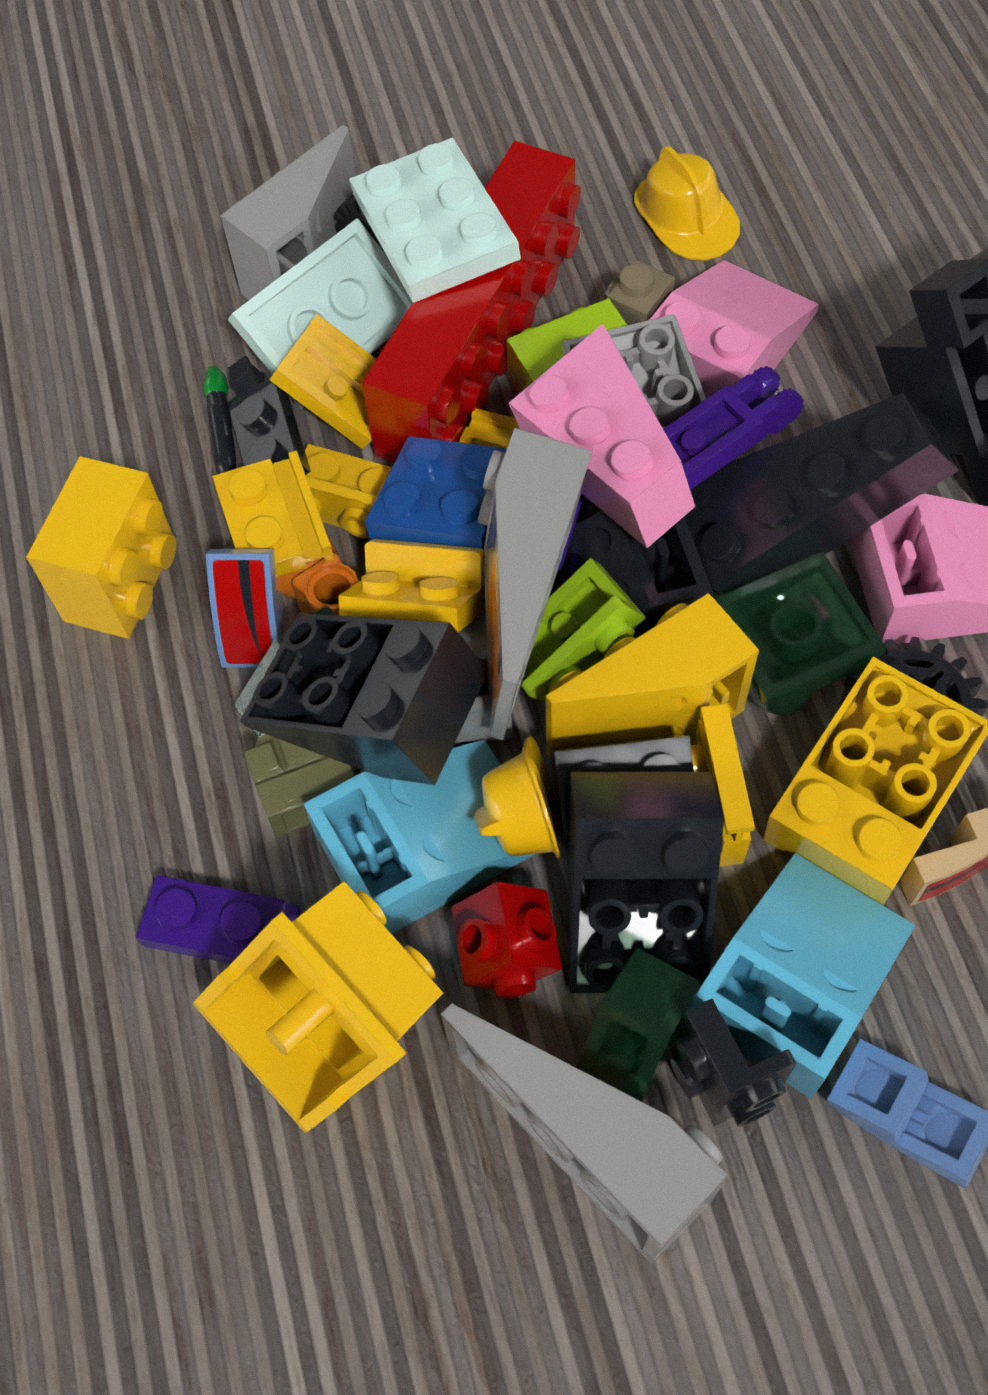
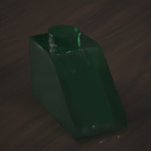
(638, 1024)

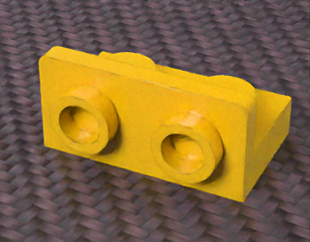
(344, 487)
(418, 583)

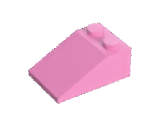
(735, 323)

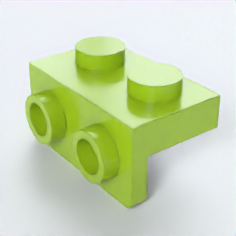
(579, 627)

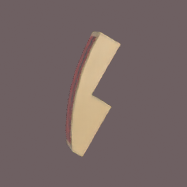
(947, 868)

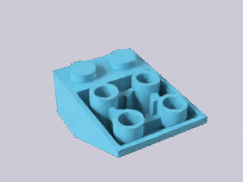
(411, 840)
(804, 970)

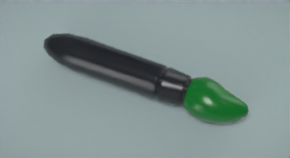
(222, 440)

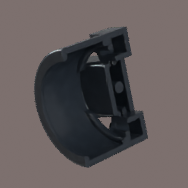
(944, 361)

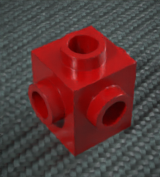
(506, 939)

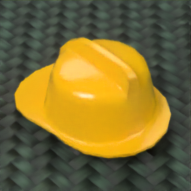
(687, 207)
(520, 805)

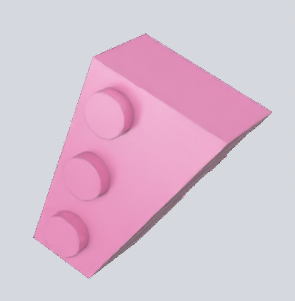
(599, 407)

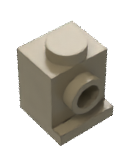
(639, 291)

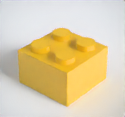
(103, 547)

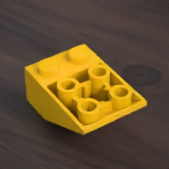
(655, 681)
(876, 780)

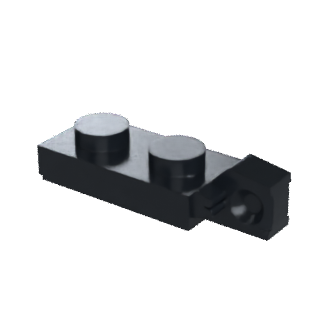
(263, 417)

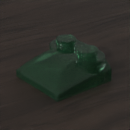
(804, 632)

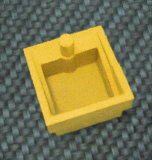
(320, 1003)

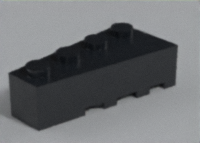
(813, 491)

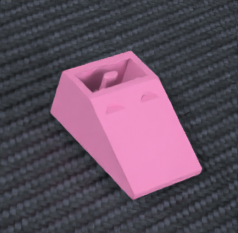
(926, 570)

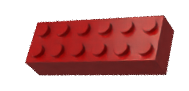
(456, 340)

